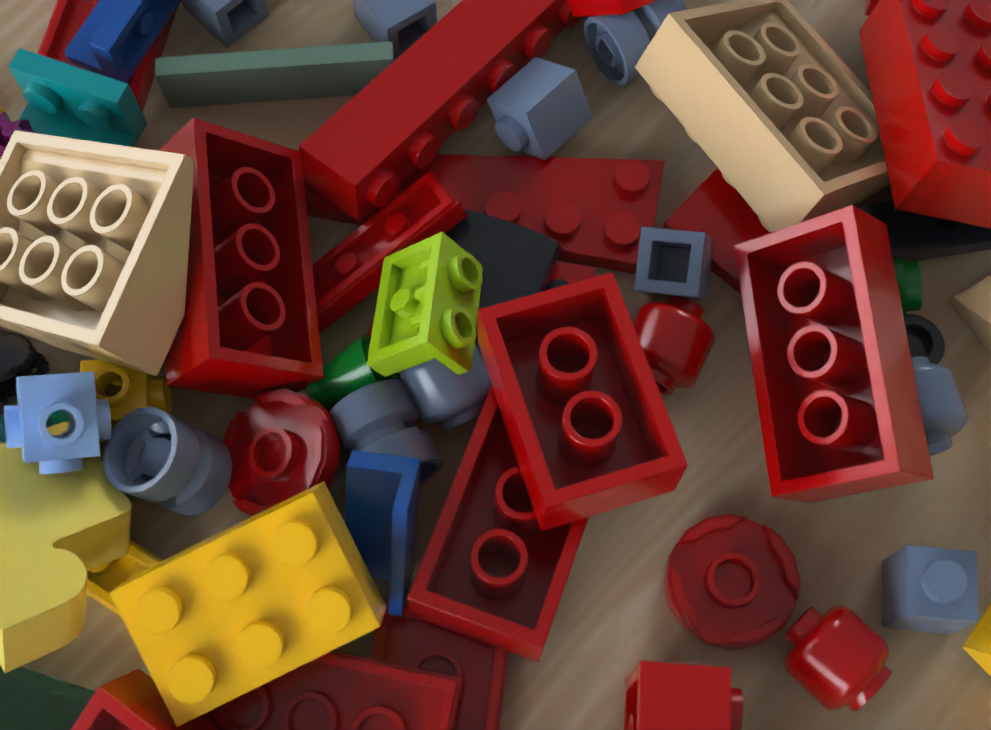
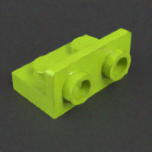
(426, 308)

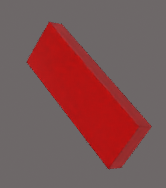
(356, 263)

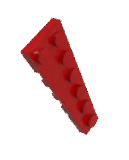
(580, 202)

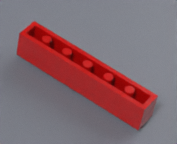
(425, 99)

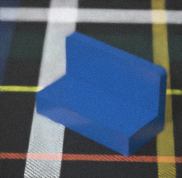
(119, 36)
(383, 517)

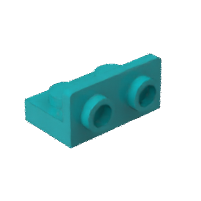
(76, 101)

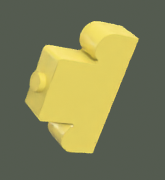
(48, 541)

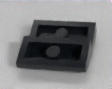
(512, 257)

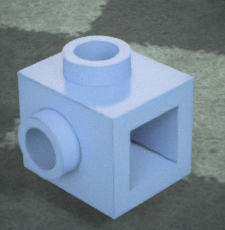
(40, 397)

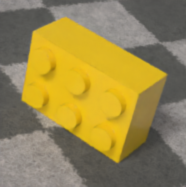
(250, 604)

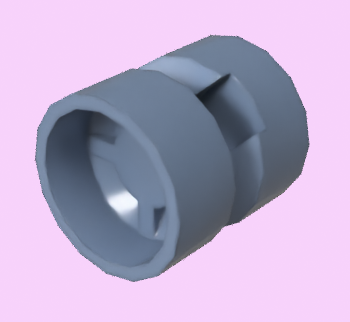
(620, 40)
(384, 422)
(167, 461)

